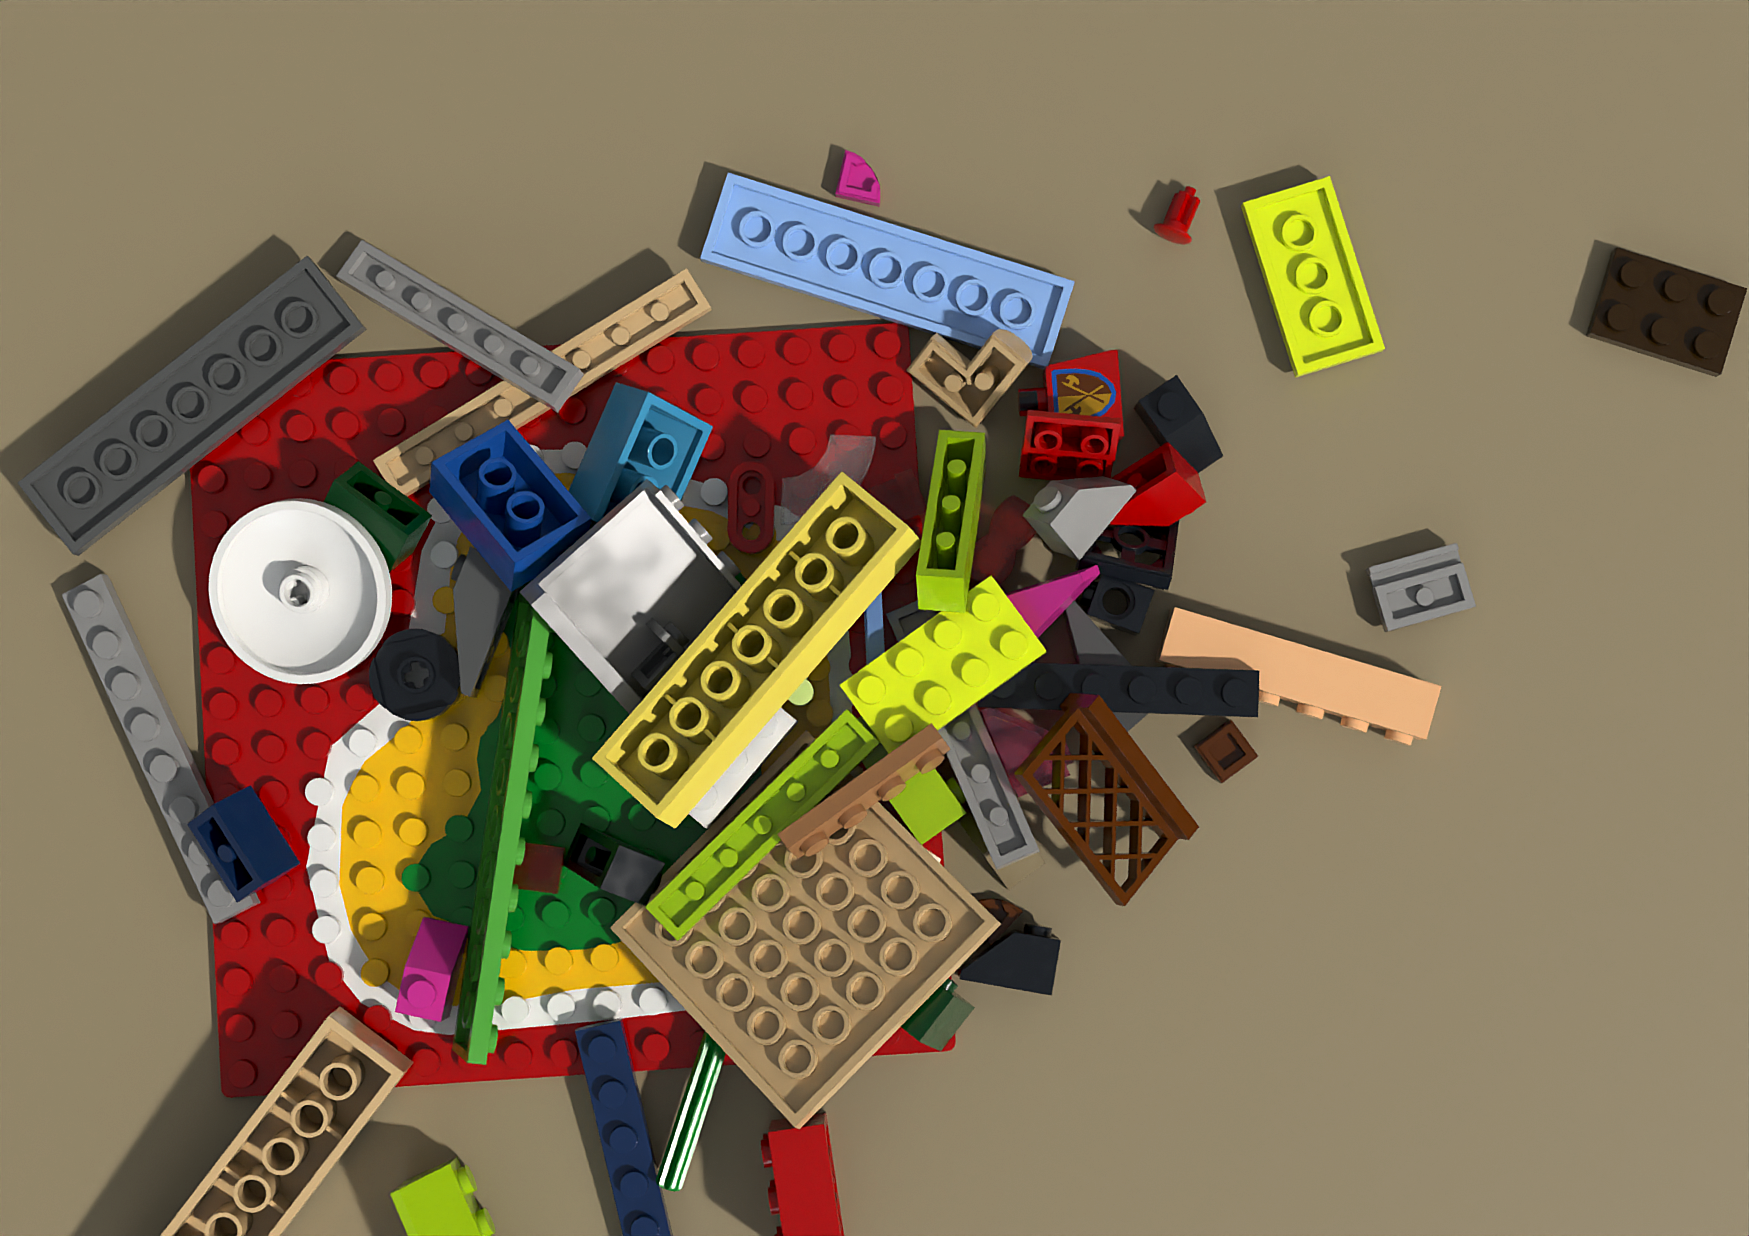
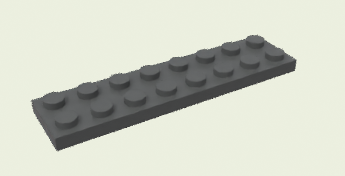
(191, 406)

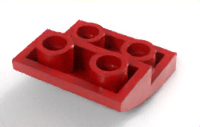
(1068, 446)

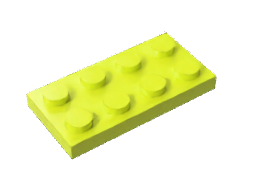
(1312, 276)
(943, 667)

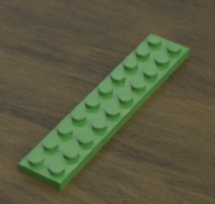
(501, 843)

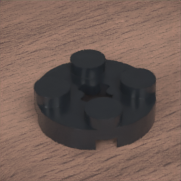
(395, 660)

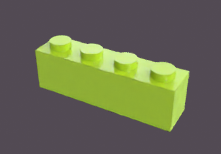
(951, 521)

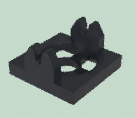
(1155, 575)

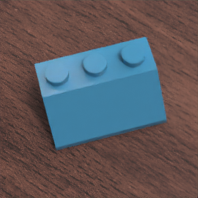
(636, 442)

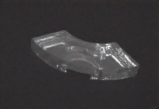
(845, 454)

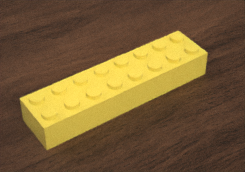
(757, 650)

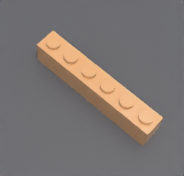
(1304, 676)

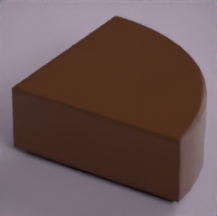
(1004, 912)

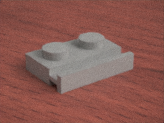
(1420, 587)

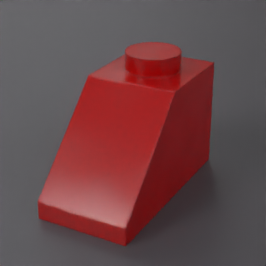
(1164, 489)

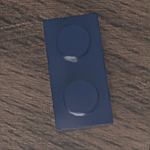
(243, 843)

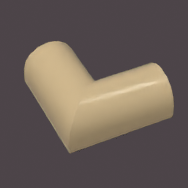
(973, 385)

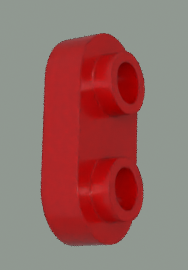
(751, 508)

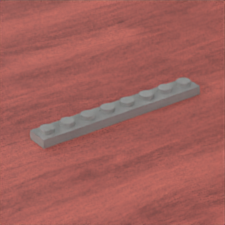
(150, 731)

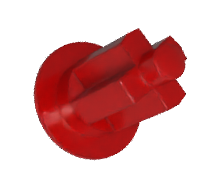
(1179, 217)

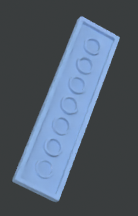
(883, 268)

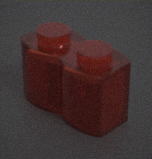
(1005, 538)

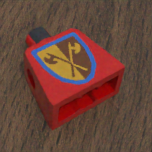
(1078, 387)

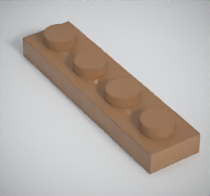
(880, 781)

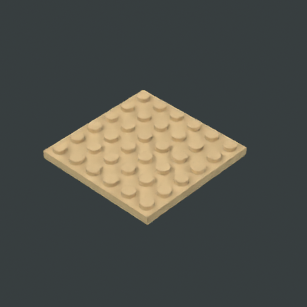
(814, 952)

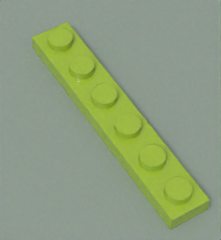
(756, 827)

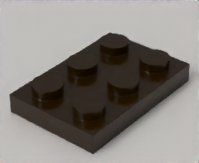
(1666, 312)

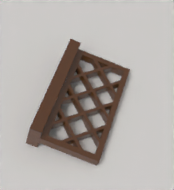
(1124, 766)

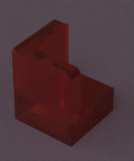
(901, 496)

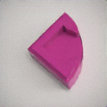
(857, 181)

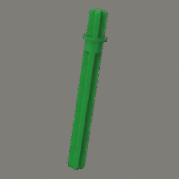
(691, 1115)

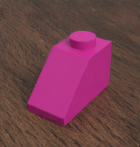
(432, 970)

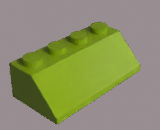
(442, 1203)

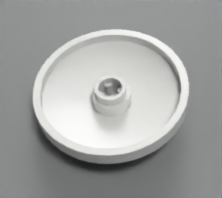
(300, 591)

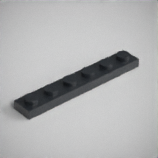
(1132, 689)

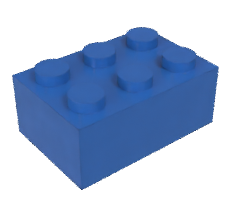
(508, 503)

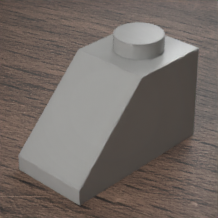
(1076, 512)

